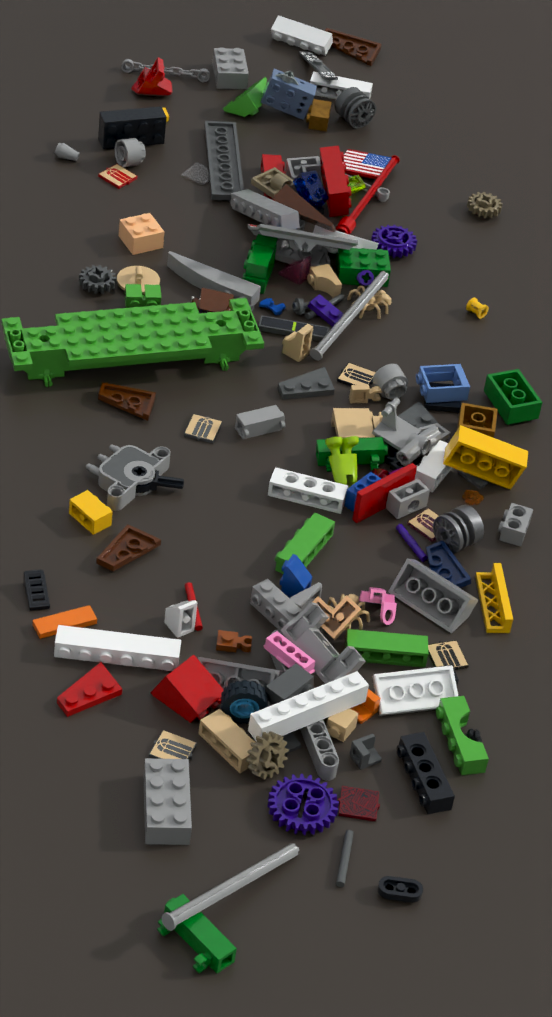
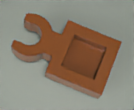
(230, 642)

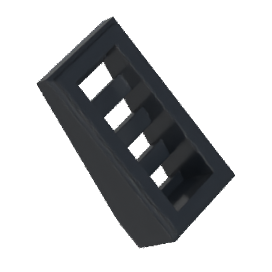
(35, 578)

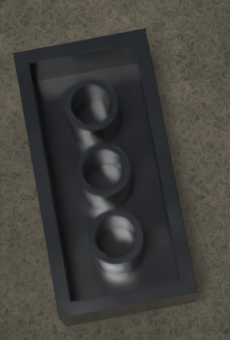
(144, 124)

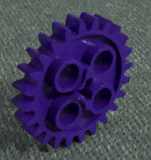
(287, 798)

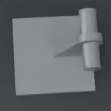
(393, 428)

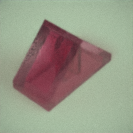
(297, 271)

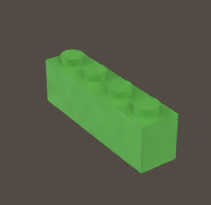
(307, 541)
(389, 647)

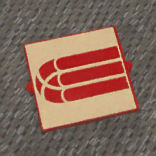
(117, 176)

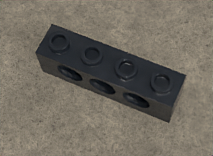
(425, 773)

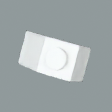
(181, 617)

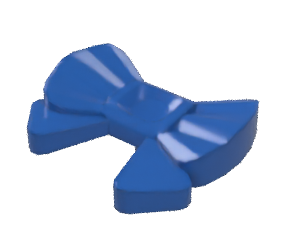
(268, 303)

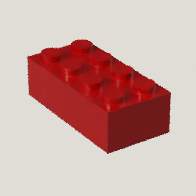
(335, 181)

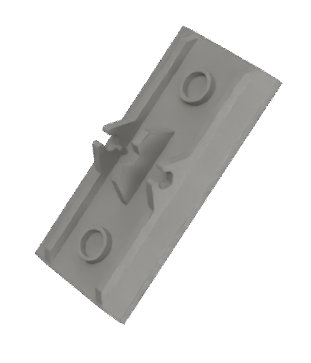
(302, 240)

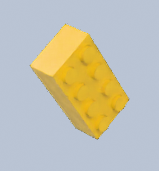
(485, 457)

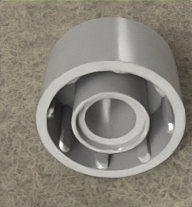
(129, 152)
(391, 381)

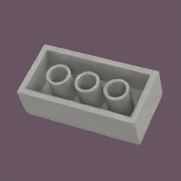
(167, 801)

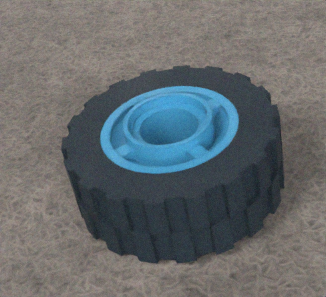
(242, 699)

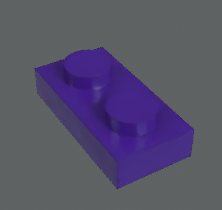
(325, 310)

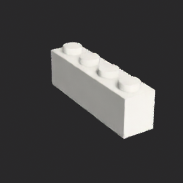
(301, 35)
(334, 88)

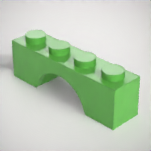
(468, 754)

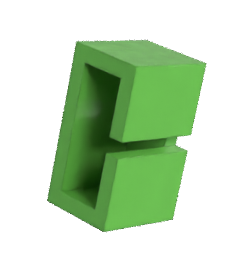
(134, 297)

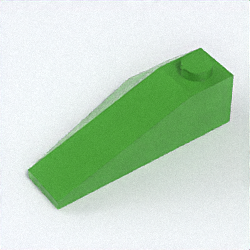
(248, 101)

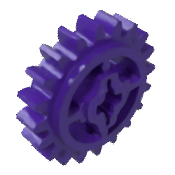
(395, 240)

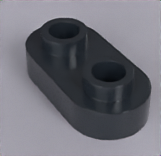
(400, 889)

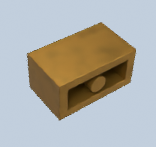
(319, 115)

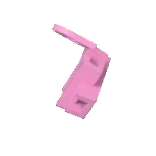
(386, 600)

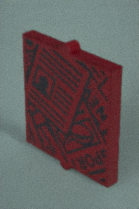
(358, 803)

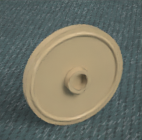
(137, 275)

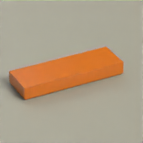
(78, 617)

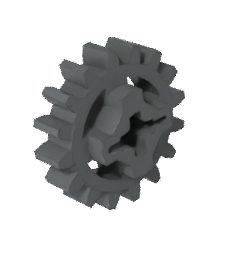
(97, 279)

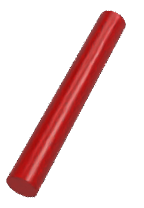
(191, 596)

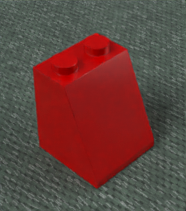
(189, 690)

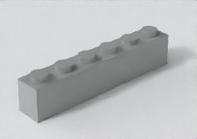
(264, 209)

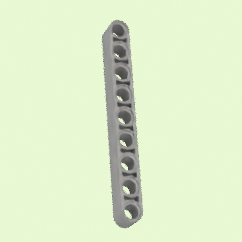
(317, 740)

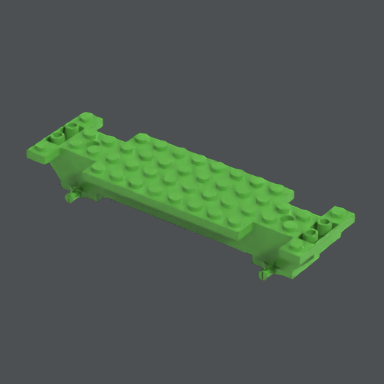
(131, 338)

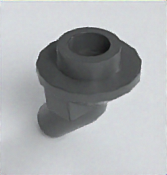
(299, 306)

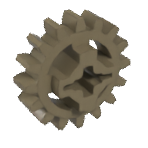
(484, 205)
(267, 753)

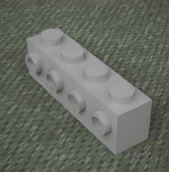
(273, 604)

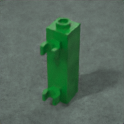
(368, 451)
(202, 937)

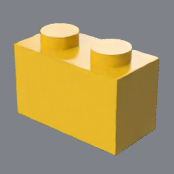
(90, 512)

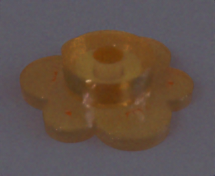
(472, 497)

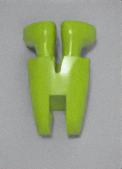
(345, 464)

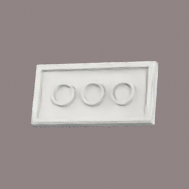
(414, 689)

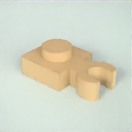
(362, 393)

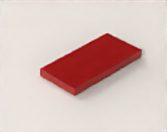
(374, 497)

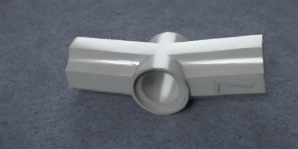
(418, 444)

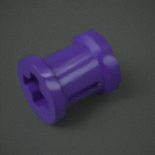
(361, 281)

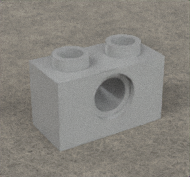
(407, 498)

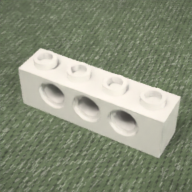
(307, 490)

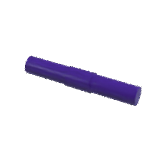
(411, 542)

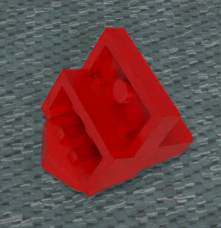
(152, 81)

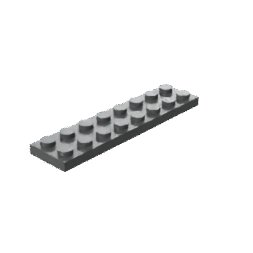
(223, 159)

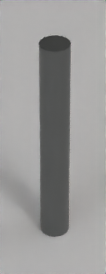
(333, 301)
(344, 860)

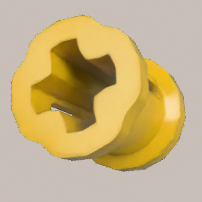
(477, 308)

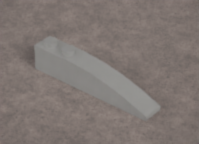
(211, 278)

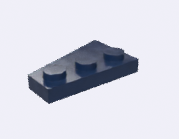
(446, 564)

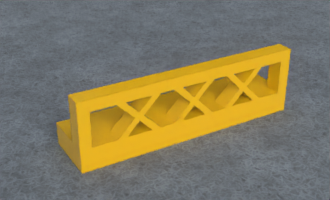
(499, 601)

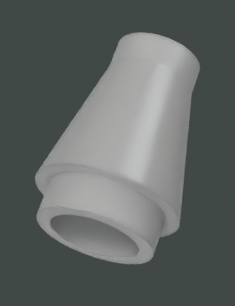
(66, 152)

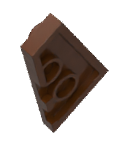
(129, 399)
(126, 547)

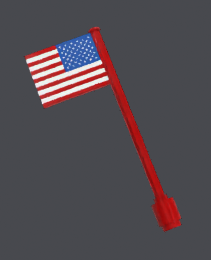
(367, 166)

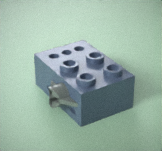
(288, 93)

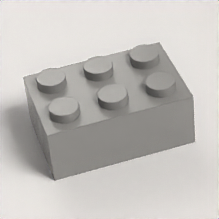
(230, 68)

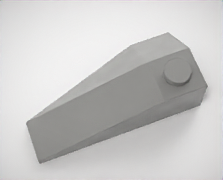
(229, 672)

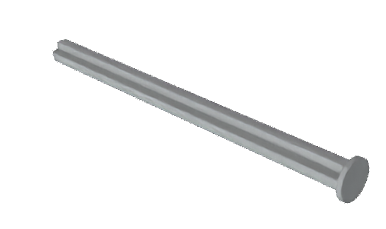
(317, 352)
(231, 885)

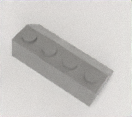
(432, 595)

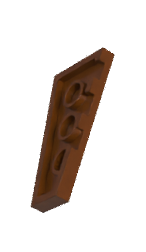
(355, 46)

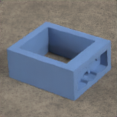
(438, 373)

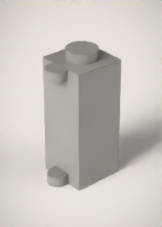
(259, 422)

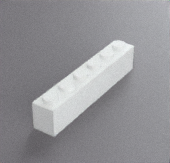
(117, 648)
(310, 706)

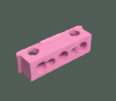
(288, 653)

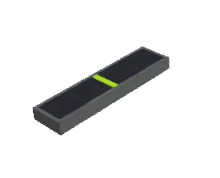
(286, 327)

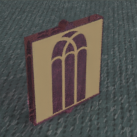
(424, 523)

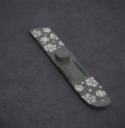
(317, 64)

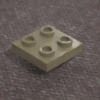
(272, 182)

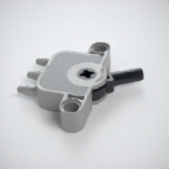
(133, 473)

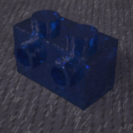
(311, 188)

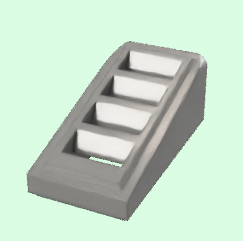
(306, 596)

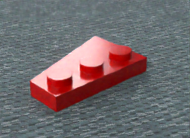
(89, 691)

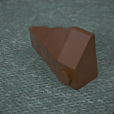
(307, 212)

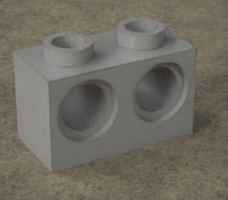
(515, 524)

